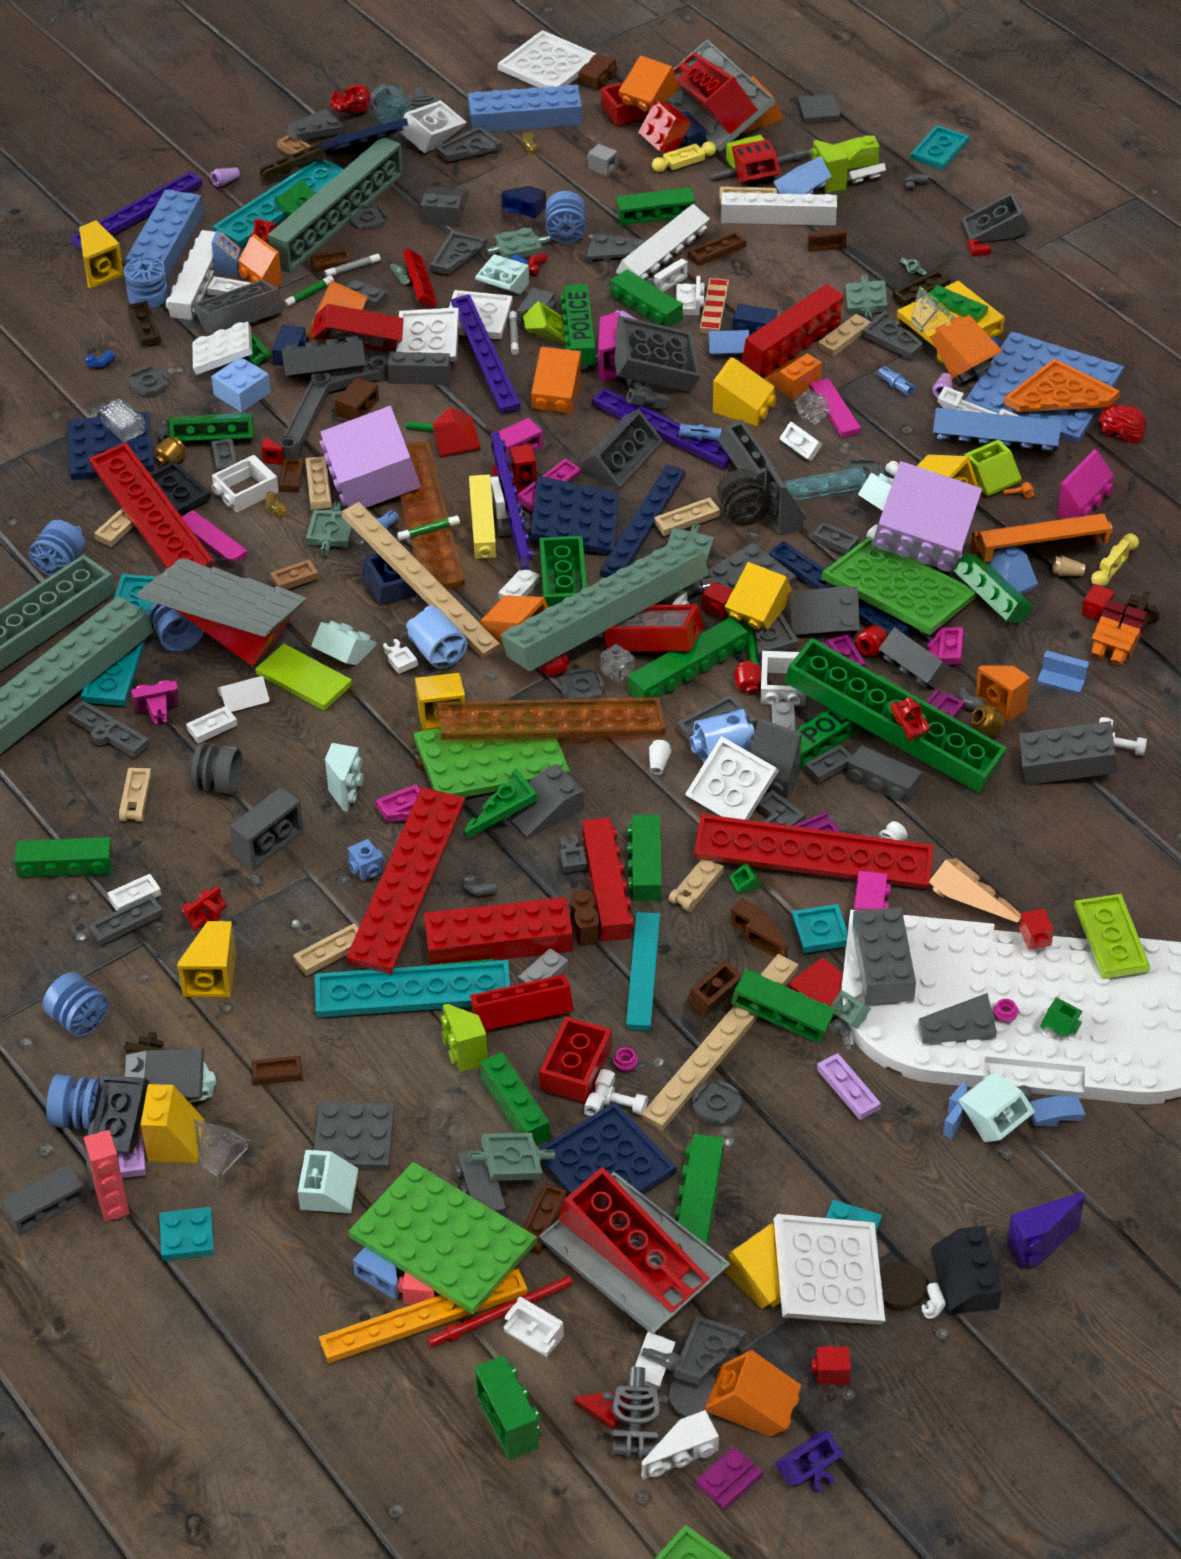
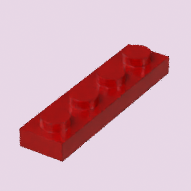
(420, 278)

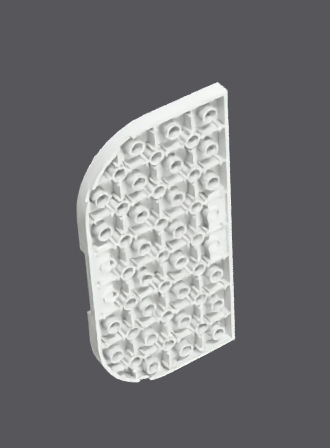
(1120, 1054)

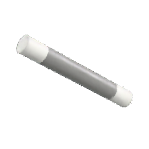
(352, 265)
(513, 333)

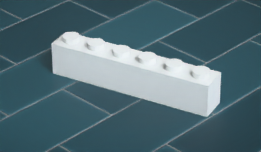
(778, 208)
(666, 243)
(194, 278)

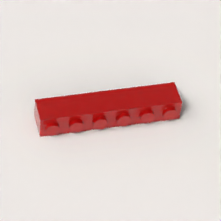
(606, 879)

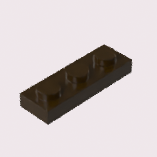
(907, 294)
(144, 323)

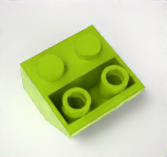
(836, 163)
(994, 467)
(464, 1036)

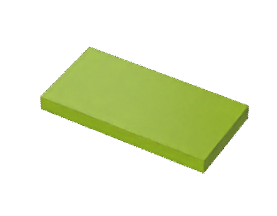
(304, 677)
(1112, 936)

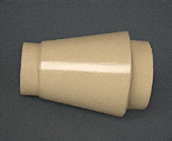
(1067, 567)

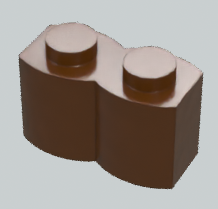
(597, 71)
(584, 917)

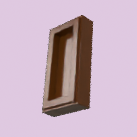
(826, 239)
(330, 260)
(291, 475)
(276, 1070)

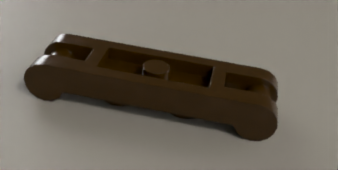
(289, 162)

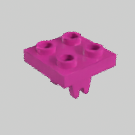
(155, 699)

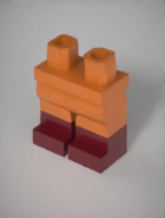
(1118, 631)

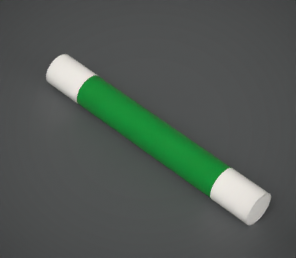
(308, 291)
(428, 528)

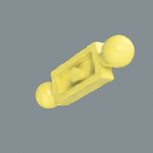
(684, 156)
(1115, 560)

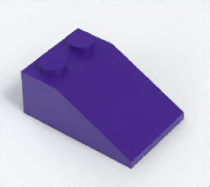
(1042, 1229)

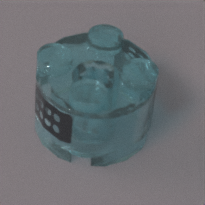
(389, 103)

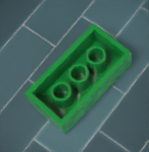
(562, 567)

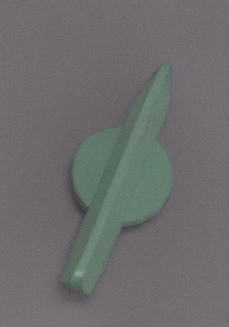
(913, 266)
(401, 273)

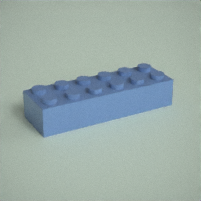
(525, 108)
(168, 228)
(991, 427)

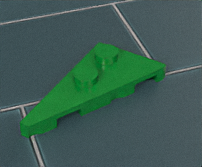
(505, 802)

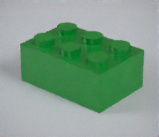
(507, 1407)

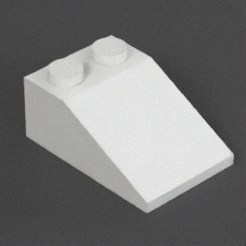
(431, 125)

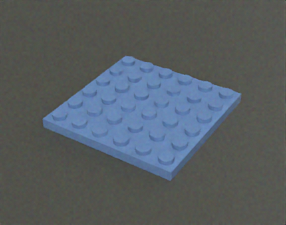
(1024, 357)

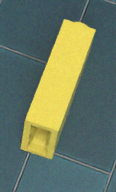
(482, 516)

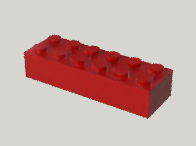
(793, 331)
(499, 931)

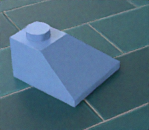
(1014, 568)

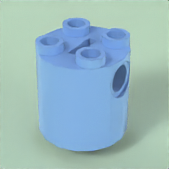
(437, 637)
(728, 725)

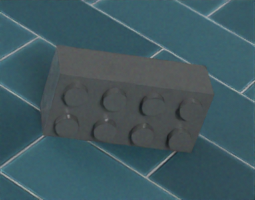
(1068, 753)
(883, 956)

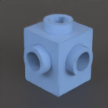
(365, 860)

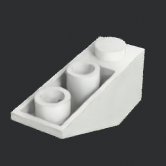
(685, 1442)

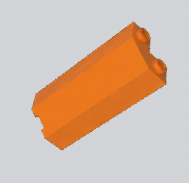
(986, 541)

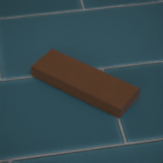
(717, 248)
(544, 1213)

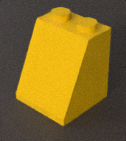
(100, 254)
(742, 393)
(951, 466)
(758, 597)
(433, 690)
(209, 962)
(169, 1126)
(756, 1268)

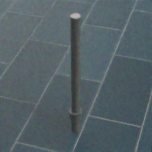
(796, 155)

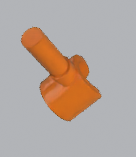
(1026, 488)

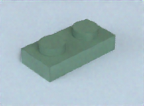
(854, 1008)

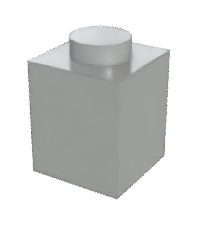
(602, 159)

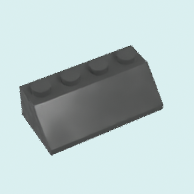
(239, 305)
(323, 356)
(622, 450)

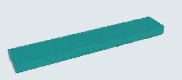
(643, 971)

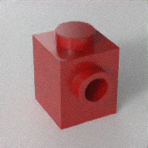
(715, 599)
(1095, 600)
(1036, 929)
(832, 1365)

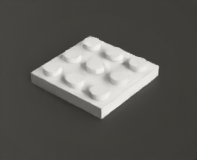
(492, 309)
(430, 331)
(222, 347)
(731, 781)

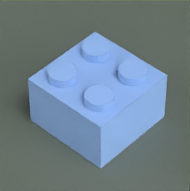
(804, 178)
(241, 384)

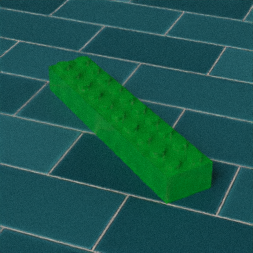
(867, 700)

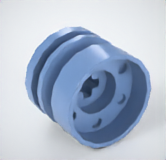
(565, 217)
(146, 281)
(56, 547)
(173, 629)
(75, 1004)
(71, 1101)

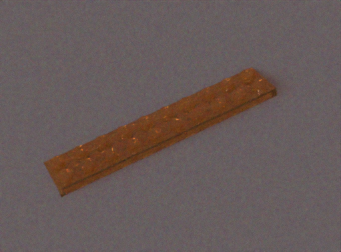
(425, 505)
(550, 718)

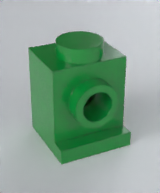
(1062, 1018)

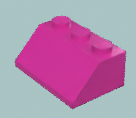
(1085, 487)

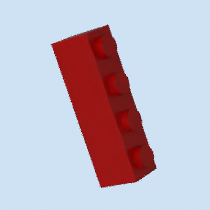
(523, 1002)

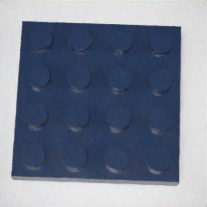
(364, 135)
(91, 437)
(575, 510)
(607, 1141)

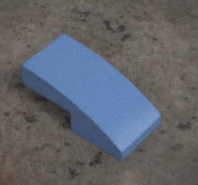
(1056, 1108)
(955, 1112)

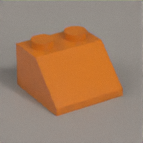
(260, 262)
(796, 375)
(1003, 689)

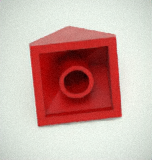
(455, 433)

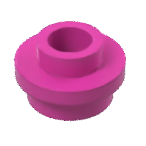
(1005, 1010)
(625, 1054)

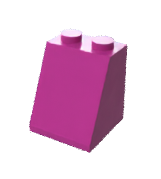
(607, 346)

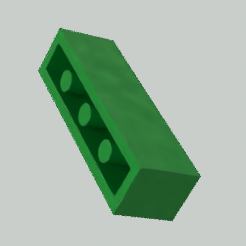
(653, 205)
(646, 299)
(212, 426)
(993, 588)
(64, 857)
(645, 858)
(782, 1006)
(514, 1098)

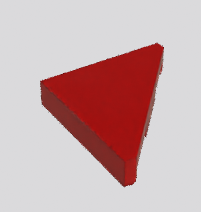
(600, 1408)

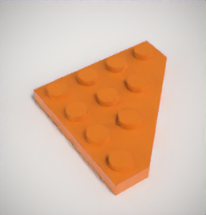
(1060, 388)

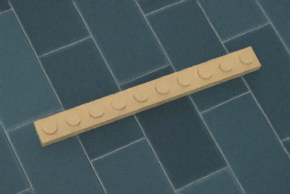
(419, 578)
(710, 1053)

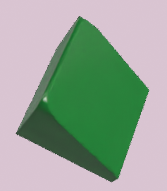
(745, 879)

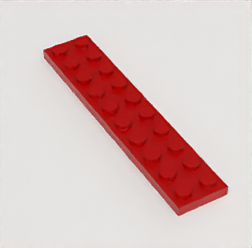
(147, 506)
(812, 850)
(405, 881)

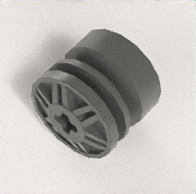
(216, 768)

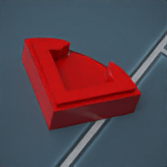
(978, 249)

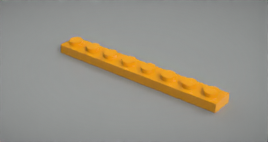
(410, 1321)

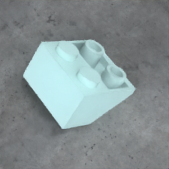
(505, 274)
(876, 489)
(342, 642)
(343, 773)
(995, 1107)
(327, 1183)

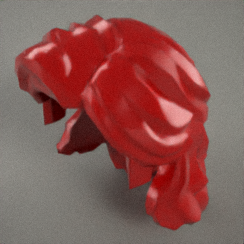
(354, 102)
(1124, 420)

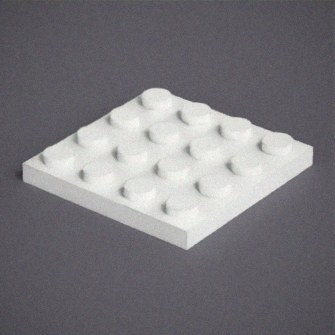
(546, 61)
(829, 1269)

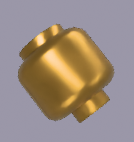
(170, 450)
(988, 720)

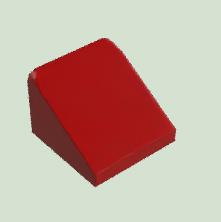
(271, 452)

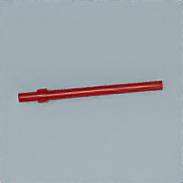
(455, 1331)

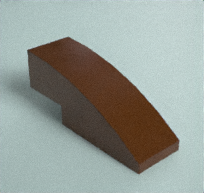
(758, 928)

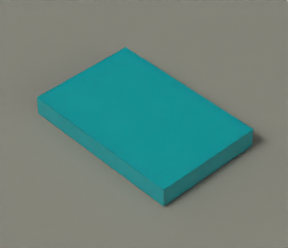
(939, 147)

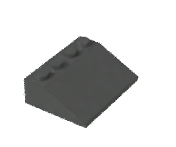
(655, 354)

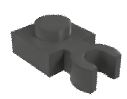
(976, 371)
(572, 855)

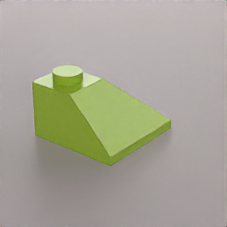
(861, 151)
(544, 323)

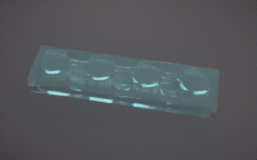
(827, 483)

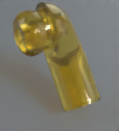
(528, 139)
(274, 506)

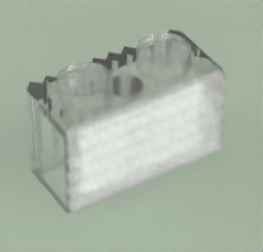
(122, 420)

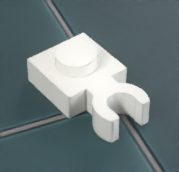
(400, 658)

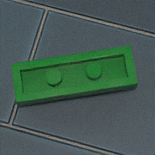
(959, 304)

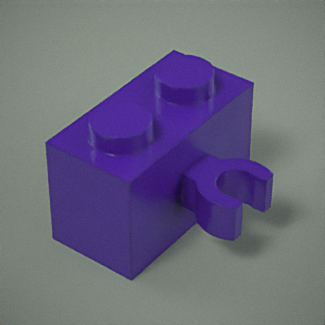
(809, 1460)

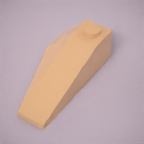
(962, 884)

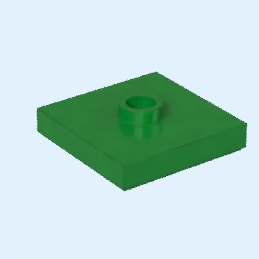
(294, 197)

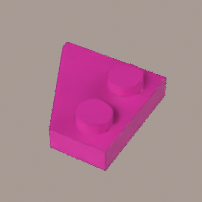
(948, 645)
(398, 804)

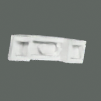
(952, 399)

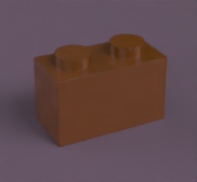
(357, 399)
(714, 988)

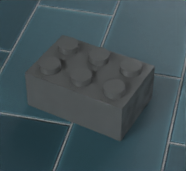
(266, 828)

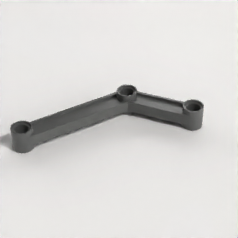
(315, 395)

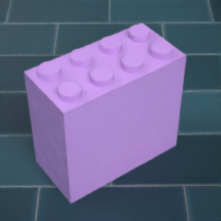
(369, 459)
(926, 517)

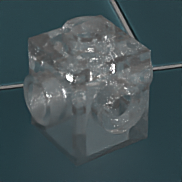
(812, 406)
(617, 663)

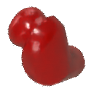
(534, 261)

